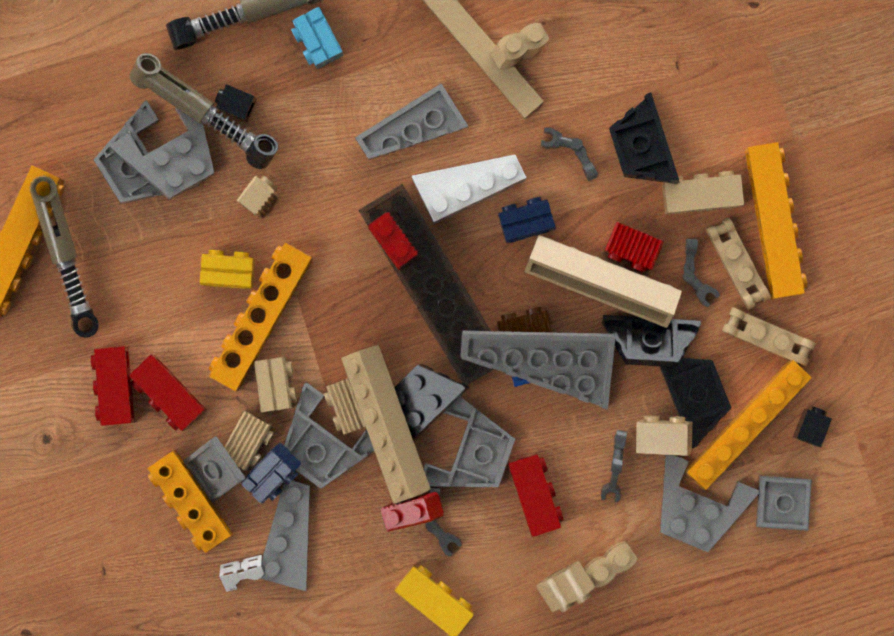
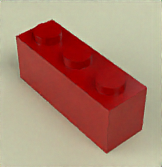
(113, 386)
(166, 393)
(535, 494)

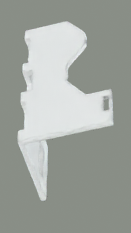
(230, 580)

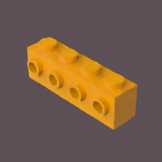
(189, 501)

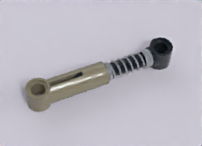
(184, 31)
(149, 74)
(63, 254)

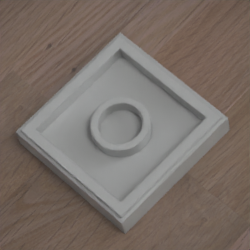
(214, 469)
(783, 503)

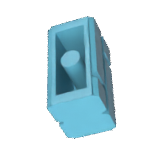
(317, 37)

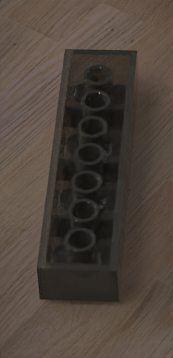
(432, 282)

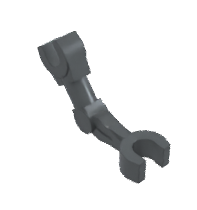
(574, 144)
(689, 276)
(616, 466)
(443, 537)

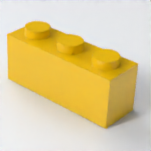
(435, 600)

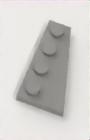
(416, 123)
(287, 545)

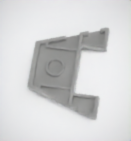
(174, 165)
(123, 180)
(319, 451)
(480, 455)
(693, 516)

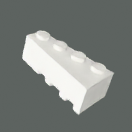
(461, 187)

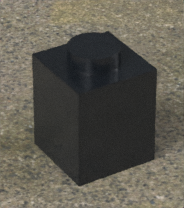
(235, 102)
(812, 426)

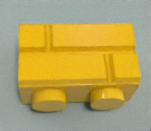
(227, 271)

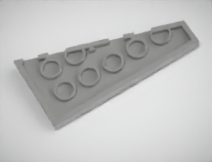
(557, 361)

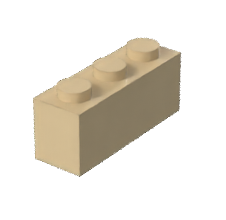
(703, 193)

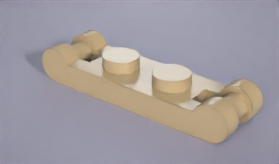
(738, 263)
(768, 337)

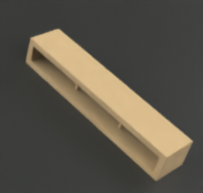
(603, 281)
(386, 424)

